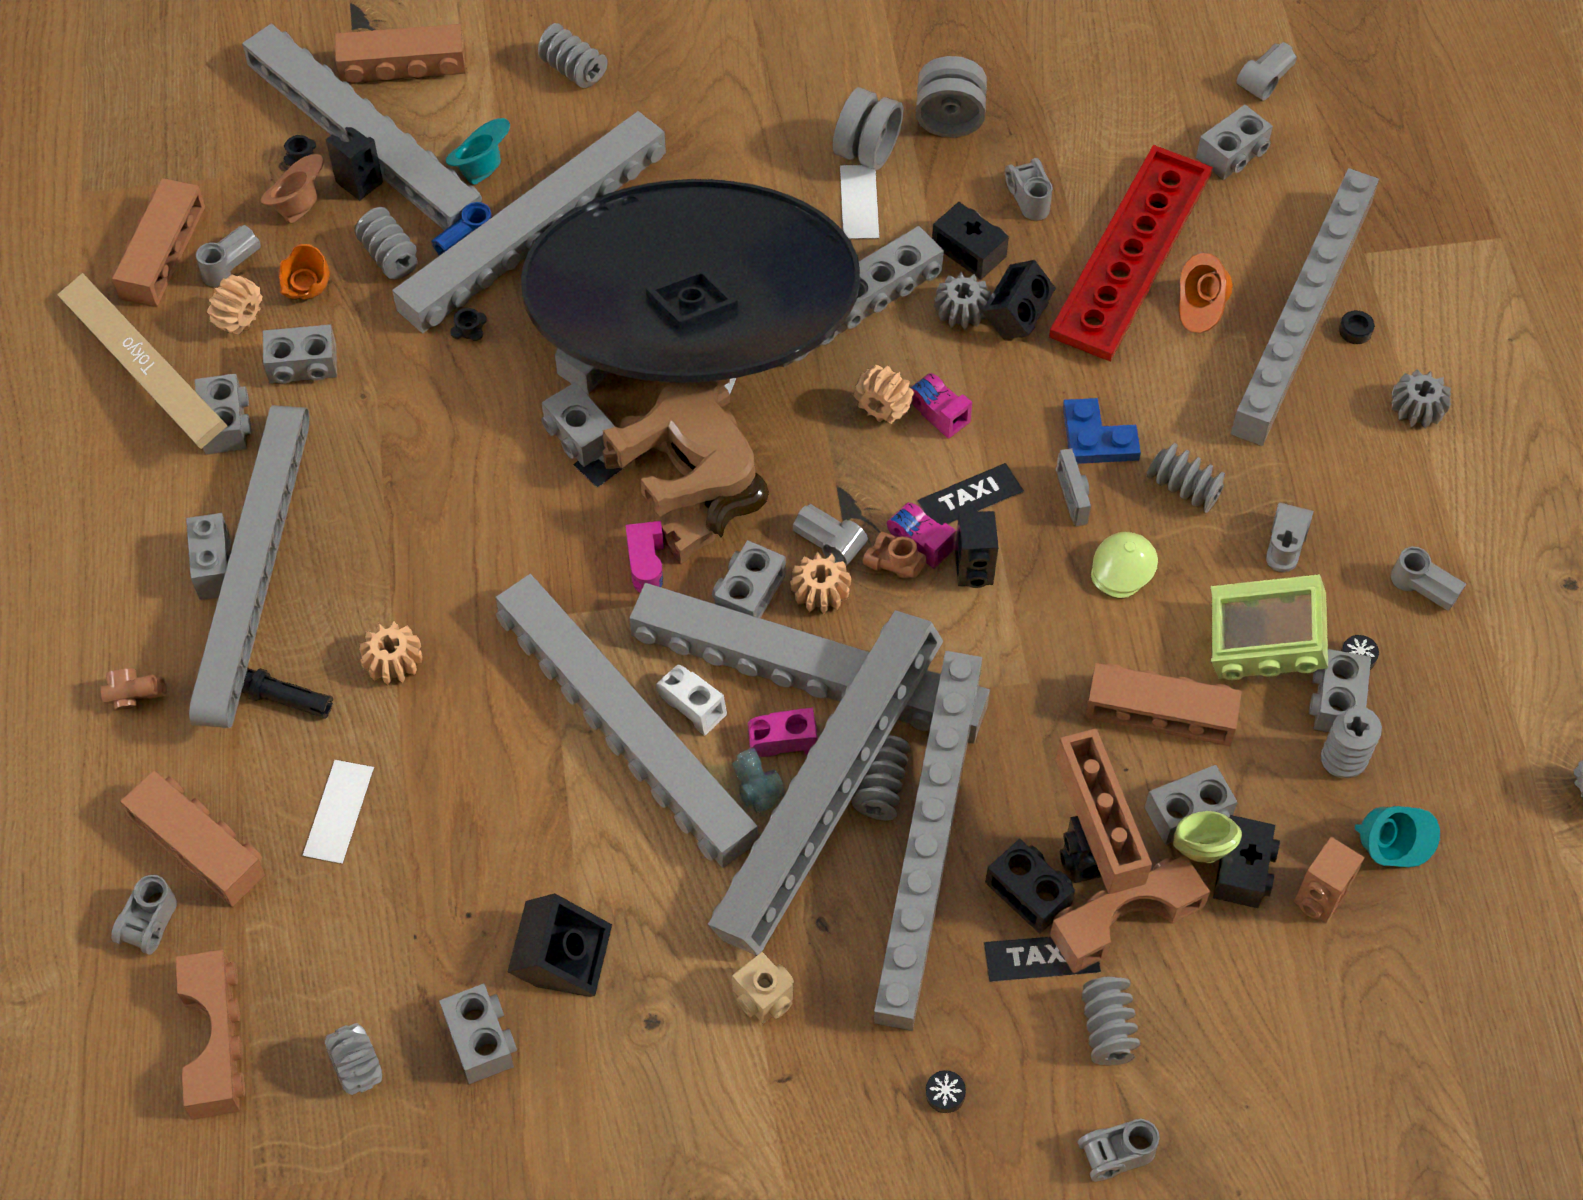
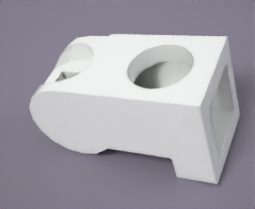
(693, 698)

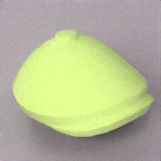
(1123, 564)
(1206, 836)

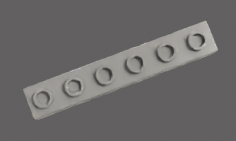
(892, 274)

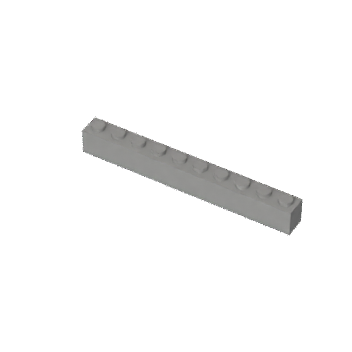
(337, 106)
(510, 234)
(1304, 308)
(770, 651)
(627, 722)
(825, 783)
(928, 842)

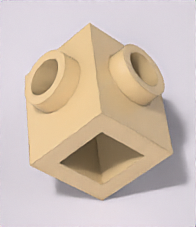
(763, 988)

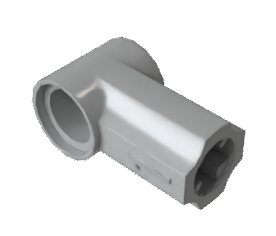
(1262, 75)
(219, 258)
(834, 538)
(1426, 579)

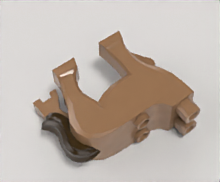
(705, 449)

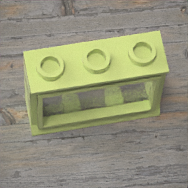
(1269, 627)

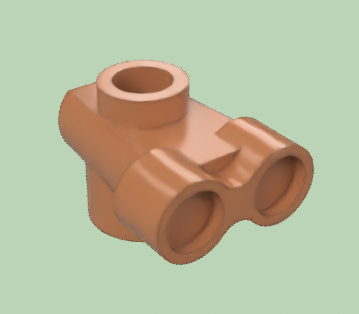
(895, 555)
(125, 688)

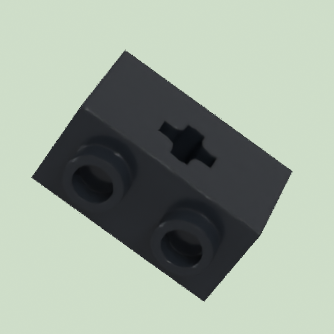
(970, 240)
(1243, 882)

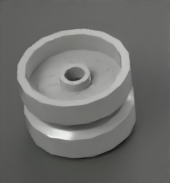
(951, 96)
(868, 128)

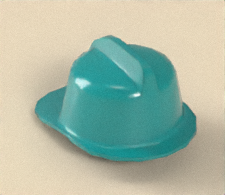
(480, 151)
(1399, 835)

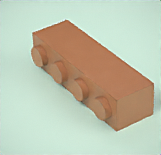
(400, 53)
(158, 242)
(1163, 704)
(1103, 811)
(193, 837)

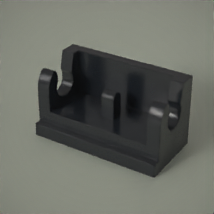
(355, 163)

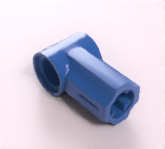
(472, 217)

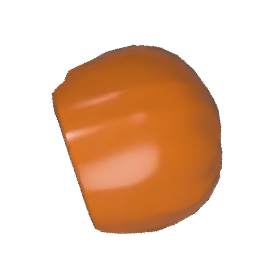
(303, 273)

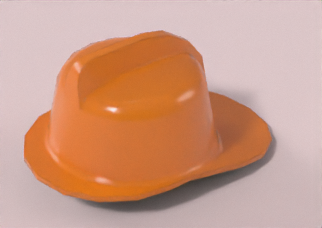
(1203, 292)

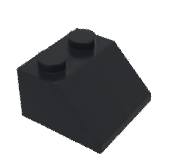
(560, 946)

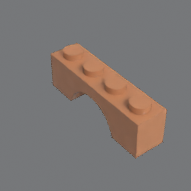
(1170, 891)
(212, 1079)

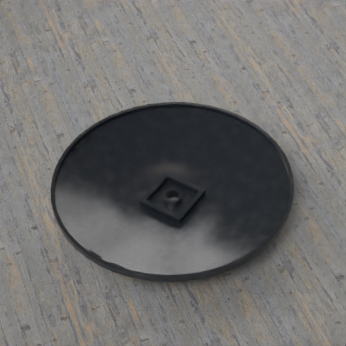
(690, 280)

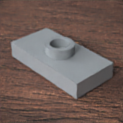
(1074, 487)

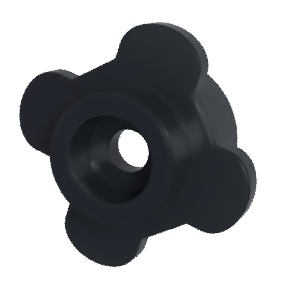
(297, 148)
(467, 317)

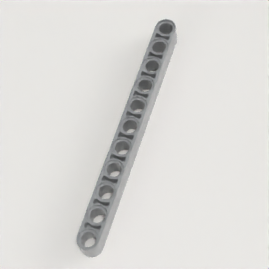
(249, 569)

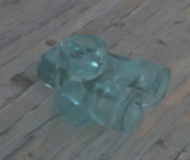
(757, 787)

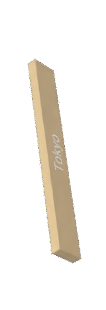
(142, 361)

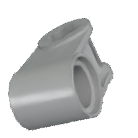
(1030, 188)
(1287, 536)
(145, 922)
(1111, 1151)

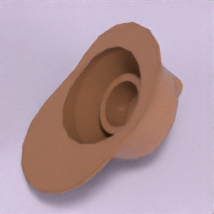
(295, 190)

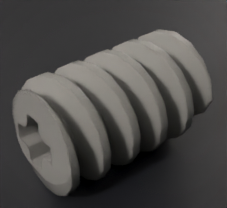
(571, 56)
(386, 243)
(1187, 477)
(1351, 742)
(880, 785)
(1107, 1020)

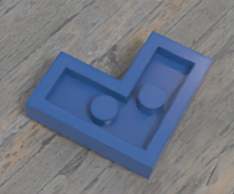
(1096, 442)

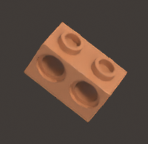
(1328, 880)

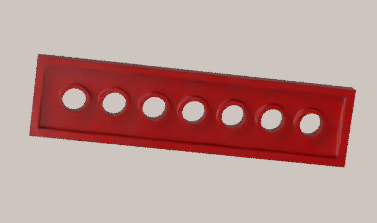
(1142, 267)

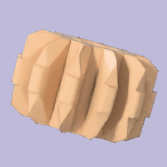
(234, 304)
(883, 393)
(820, 583)
(390, 653)

